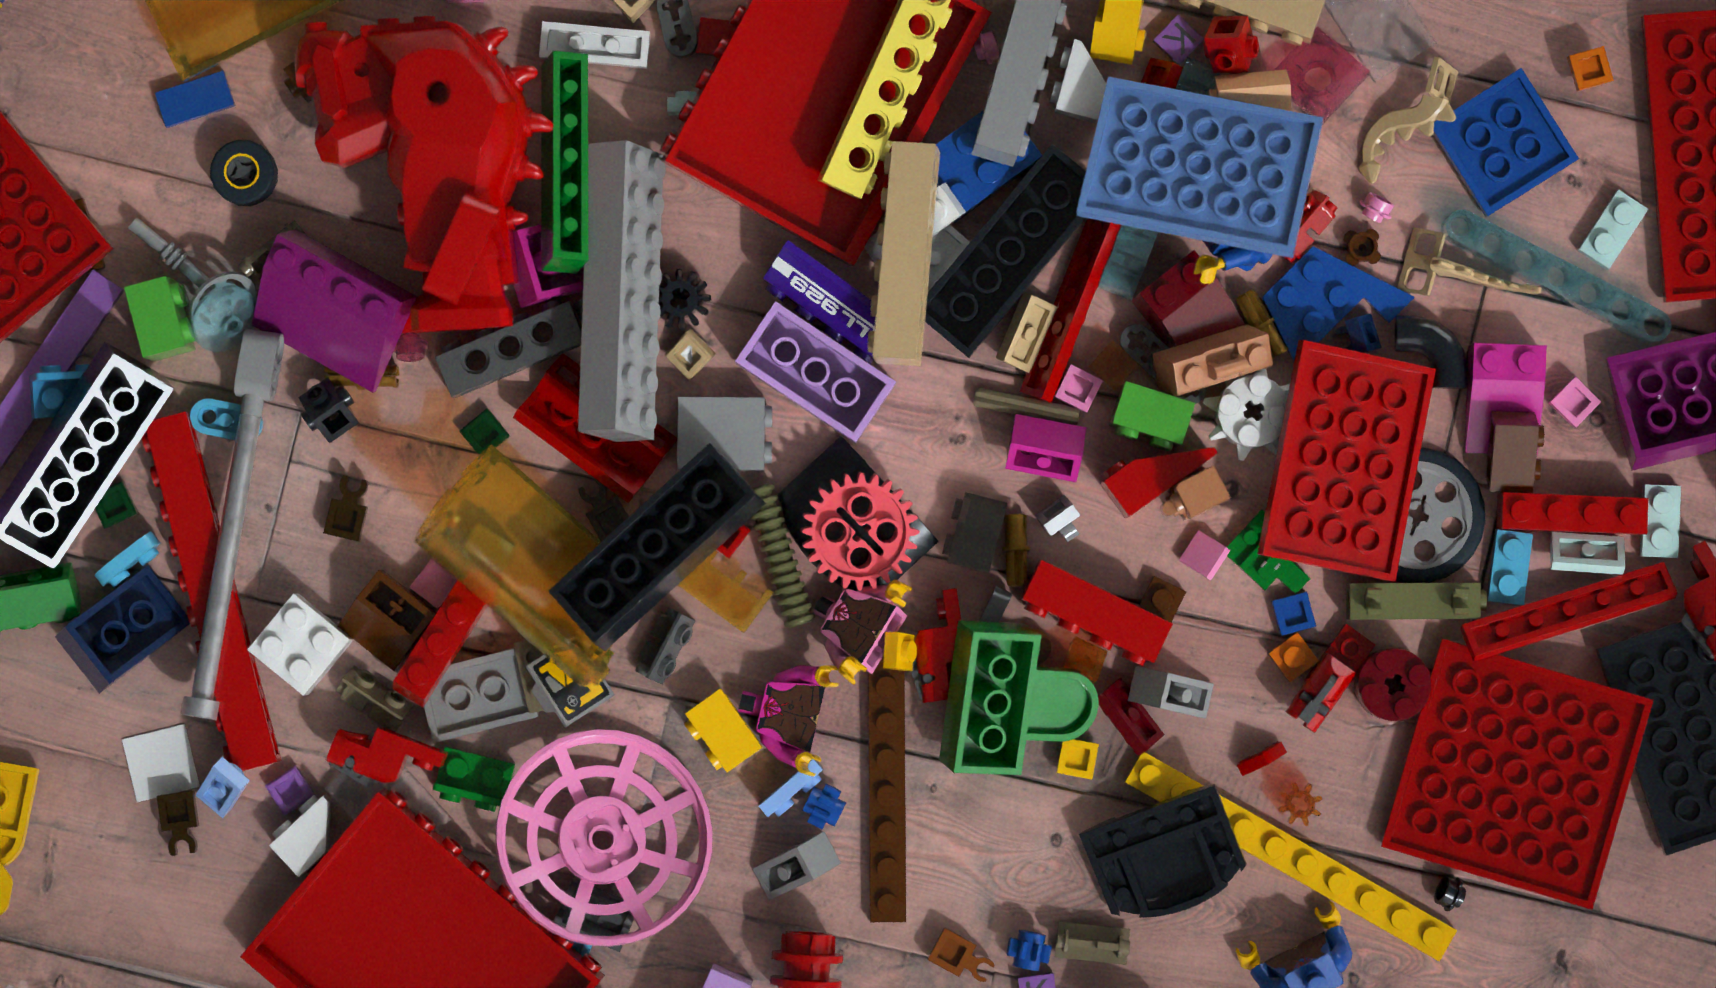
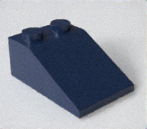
(123, 629)

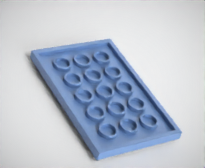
(1200, 167)

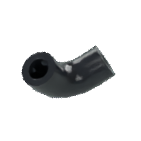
(1439, 347)

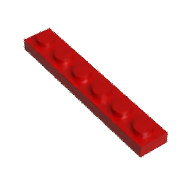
(1568, 611)

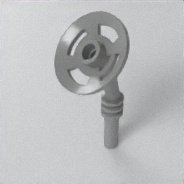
(180, 262)

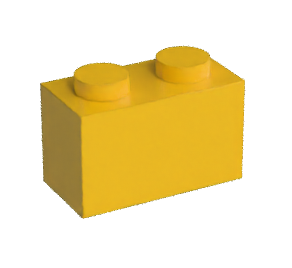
(722, 730)

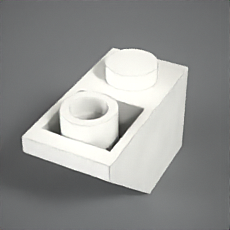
(1082, 85)
(307, 838)

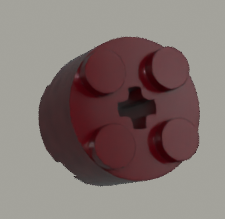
(1411, 675)

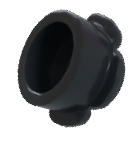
(1450, 893)

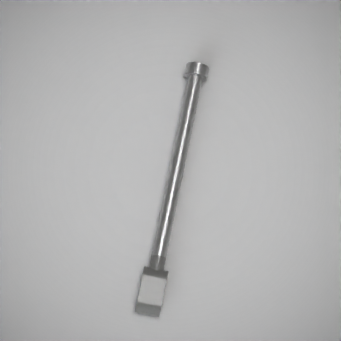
(254, 381)

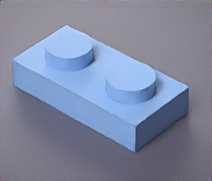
(222, 787)
(781, 800)

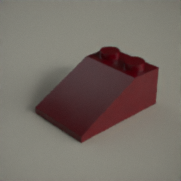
(1185, 308)

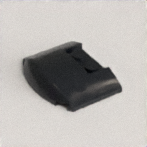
(832, 464)
(1165, 854)

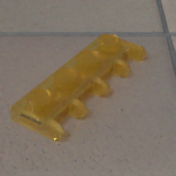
(724, 594)

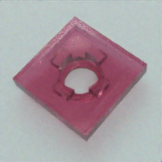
(1322, 53)

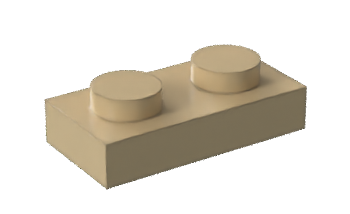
(1026, 332)

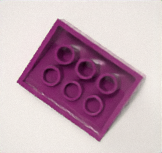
(331, 308)
(1666, 400)

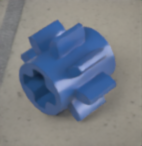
(824, 806)
(1029, 950)

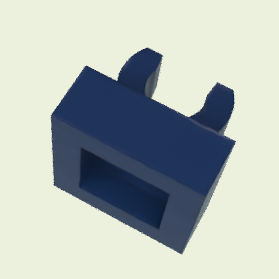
(1361, 333)

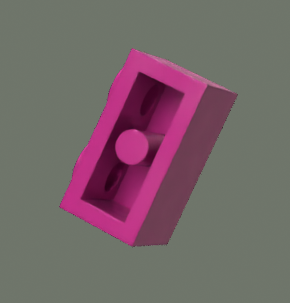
(1046, 448)

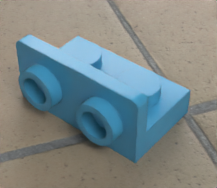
(51, 389)

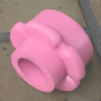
(987, 47)
(1376, 207)

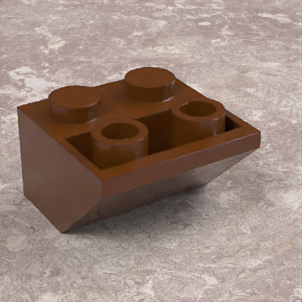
(387, 619)

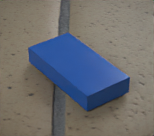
(195, 99)

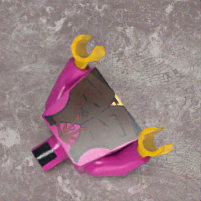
(790, 713)

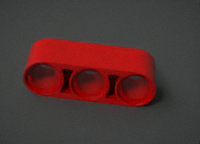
(461, 248)

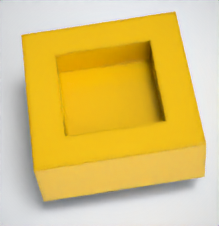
(899, 651)
(1077, 758)

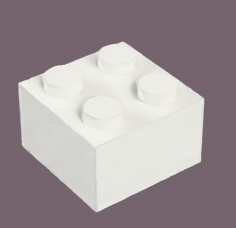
(300, 644)

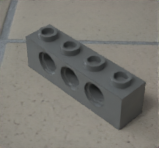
(454, 356)

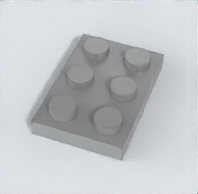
(477, 697)

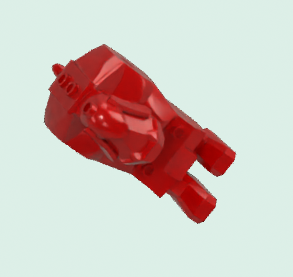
(448, 129)

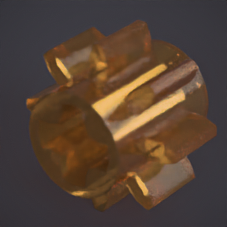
(1289, 807)

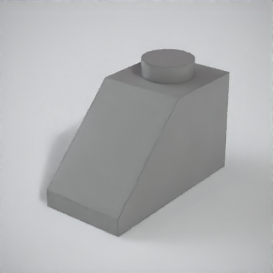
(1170, 692)
(796, 866)

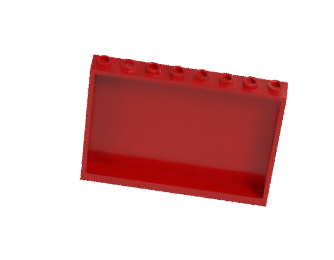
(781, 98)
(409, 912)

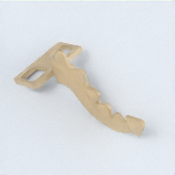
(1407, 119)
(1443, 267)

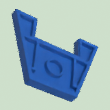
(1321, 293)

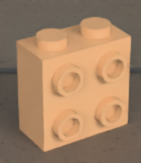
(1258, 88)

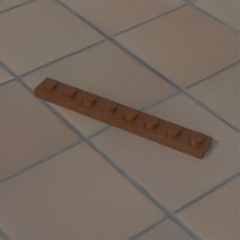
(887, 795)

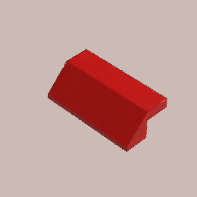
(554, 415)

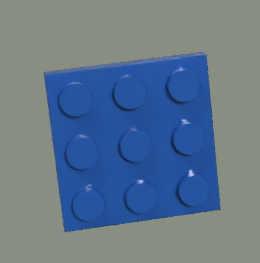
(1504, 142)

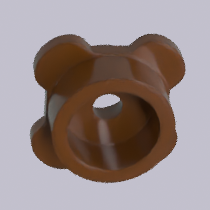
(1367, 238)

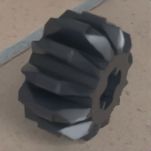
(692, 301)

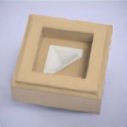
(690, 354)

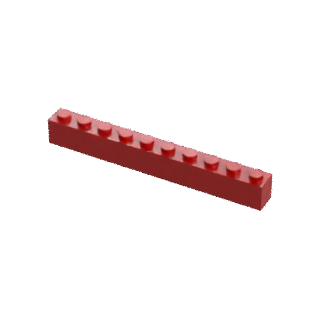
(195, 531)

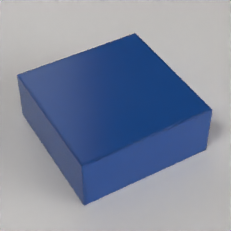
(1293, 613)

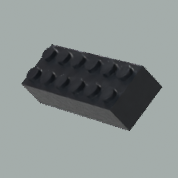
(1007, 253)
(80, 454)
(656, 547)

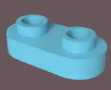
(226, 418)
(117, 569)

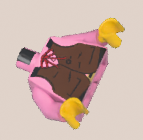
(858, 625)

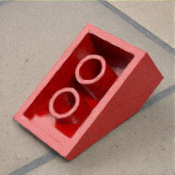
(1144, 479)

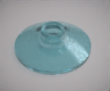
(218, 309)

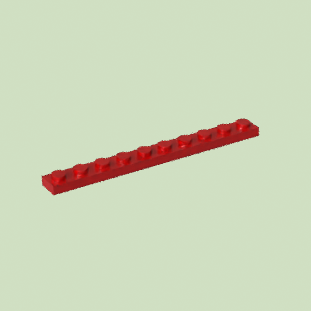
(1082, 278)

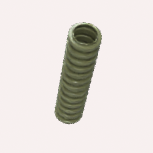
(781, 560)

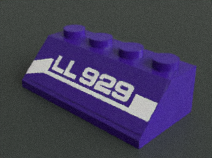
(823, 297)

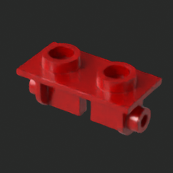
(1316, 215)

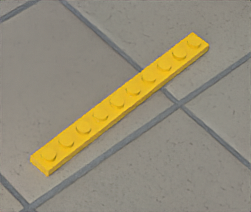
(1306, 864)

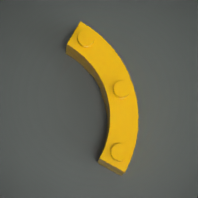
(1118, 31)

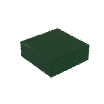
(484, 431)
(116, 505)

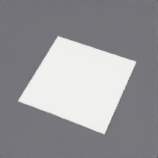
(160, 762)

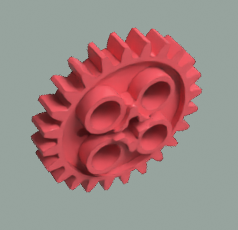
(882, 508)

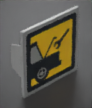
(562, 695)

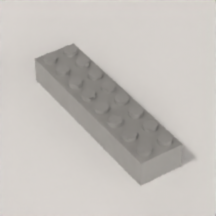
(621, 292)

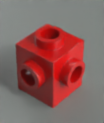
(1230, 44)

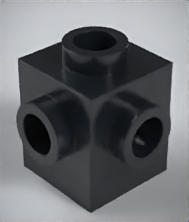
(328, 409)

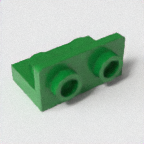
(473, 778)

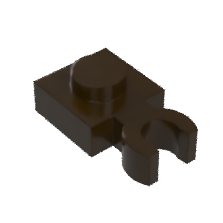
(606, 514)
(346, 517)
(178, 814)

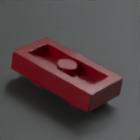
(1129, 717)

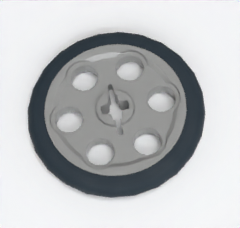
(1466, 506)

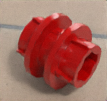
(806, 960)

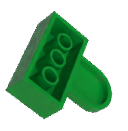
(1005, 699)

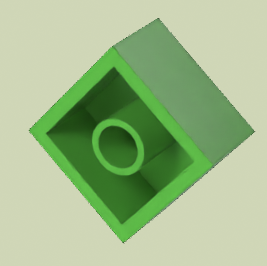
(160, 318)
(1151, 415)

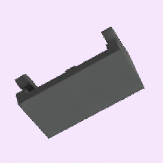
(597, 924)

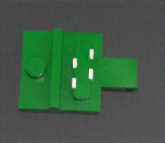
(1260, 568)

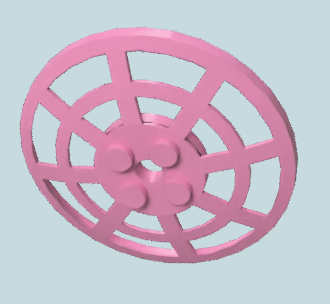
(617, 820)

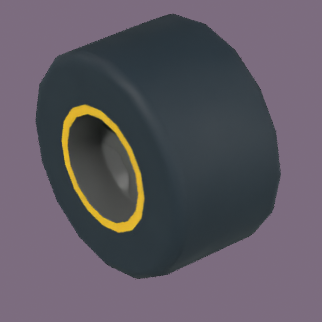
(238, 161)

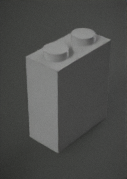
(730, 425)

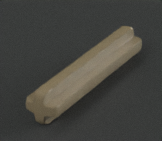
(1025, 406)

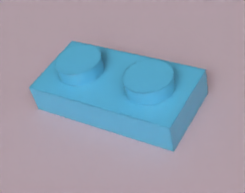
(1509, 567)

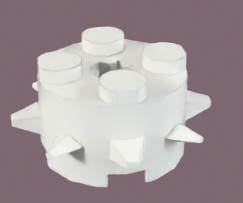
(1248, 432)

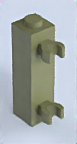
(1414, 601)

